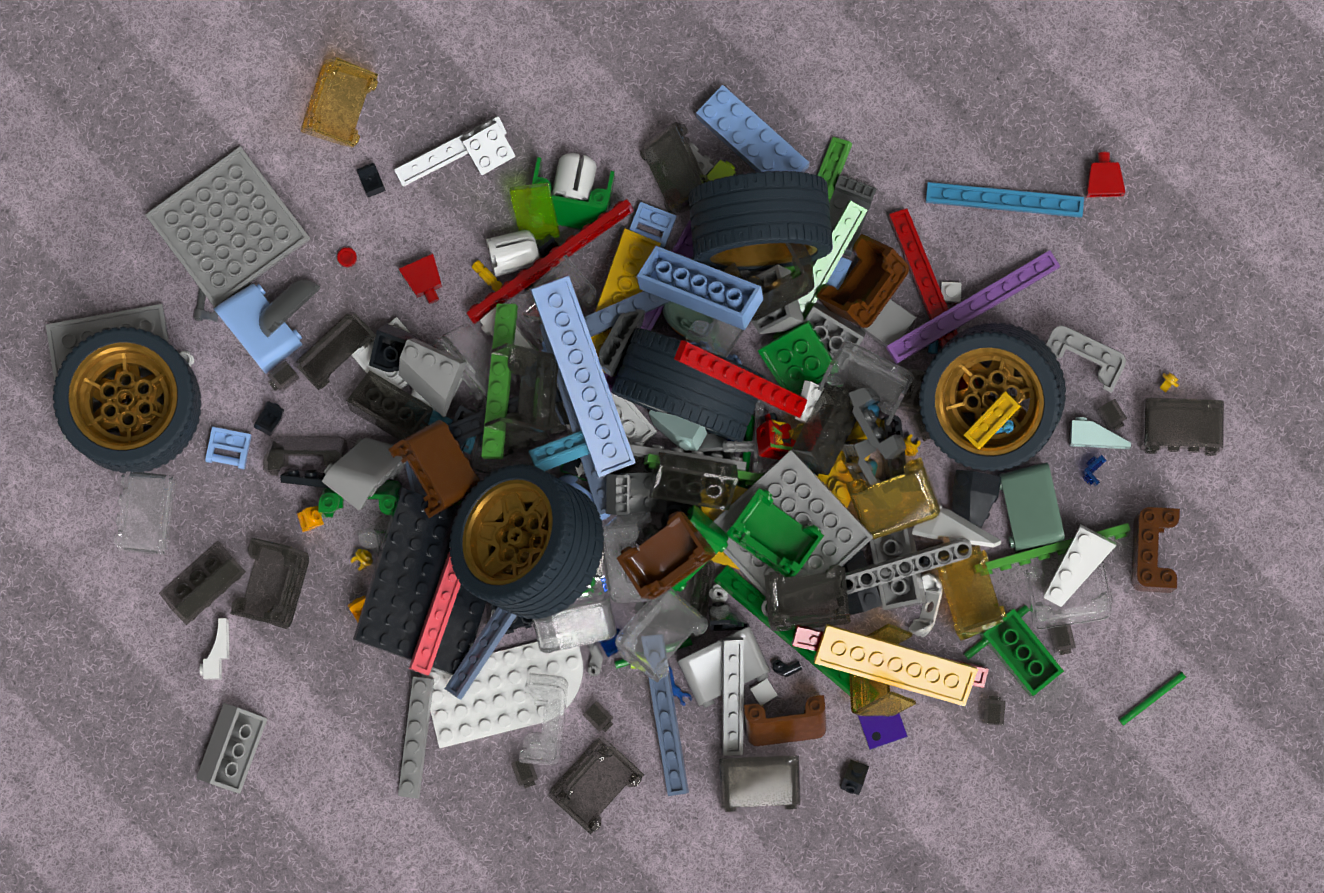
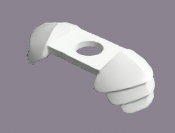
(934, 591)

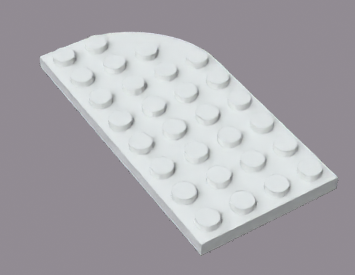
(498, 696)

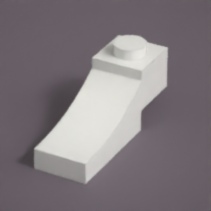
(212, 666)

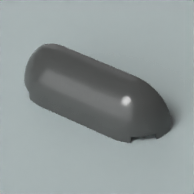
(286, 305)
(619, 338)

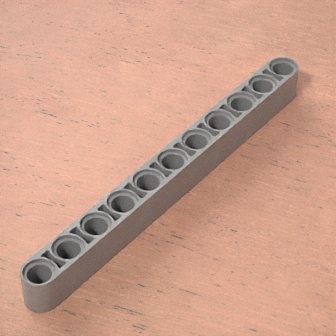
(897, 572)

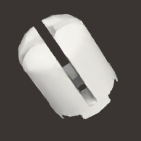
(574, 177)
(512, 252)

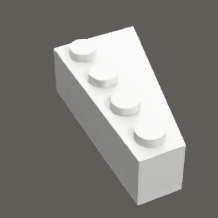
(1080, 560)

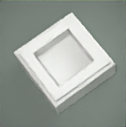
(763, 692)

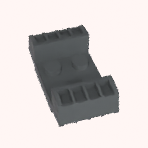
(857, 192)
(866, 418)
(855, 452)
(632, 494)

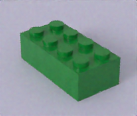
(1022, 653)

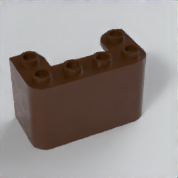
(868, 284)
(438, 465)
(1145, 570)

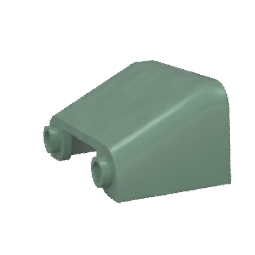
(1032, 507)

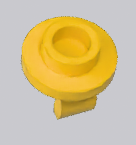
(1170, 380)
(911, 449)
(364, 557)

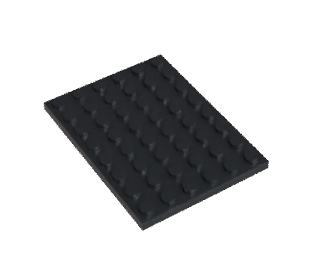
(406, 584)

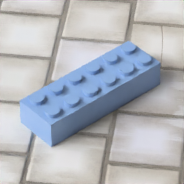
(748, 134)
(700, 287)

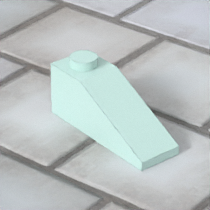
(679, 430)
(1089, 434)

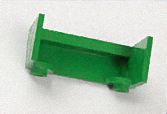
(578, 213)

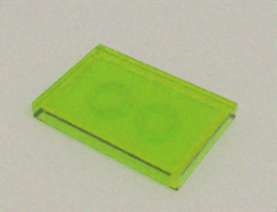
(535, 210)

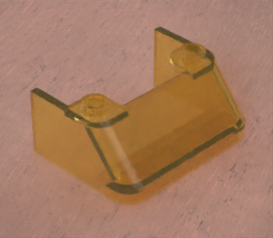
(874, 697)

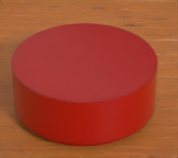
(347, 257)

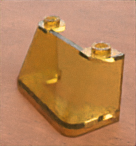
(338, 102)
(896, 501)
(971, 594)

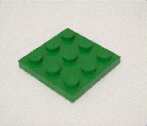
(797, 358)

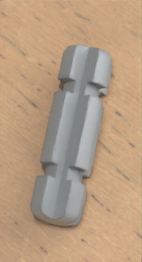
(735, 446)

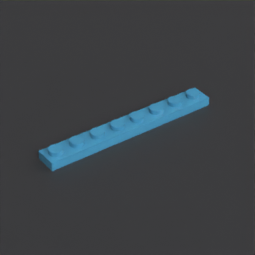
(1004, 200)

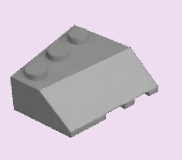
(783, 318)
(833, 329)
(431, 373)

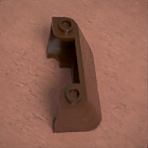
(666, 557)
(786, 729)

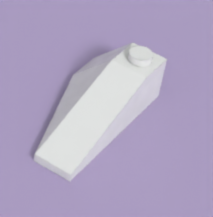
(955, 527)

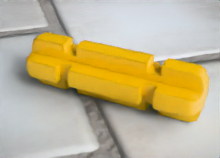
(486, 275)

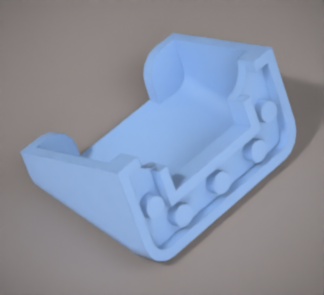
(242, 317)

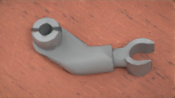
(595, 661)

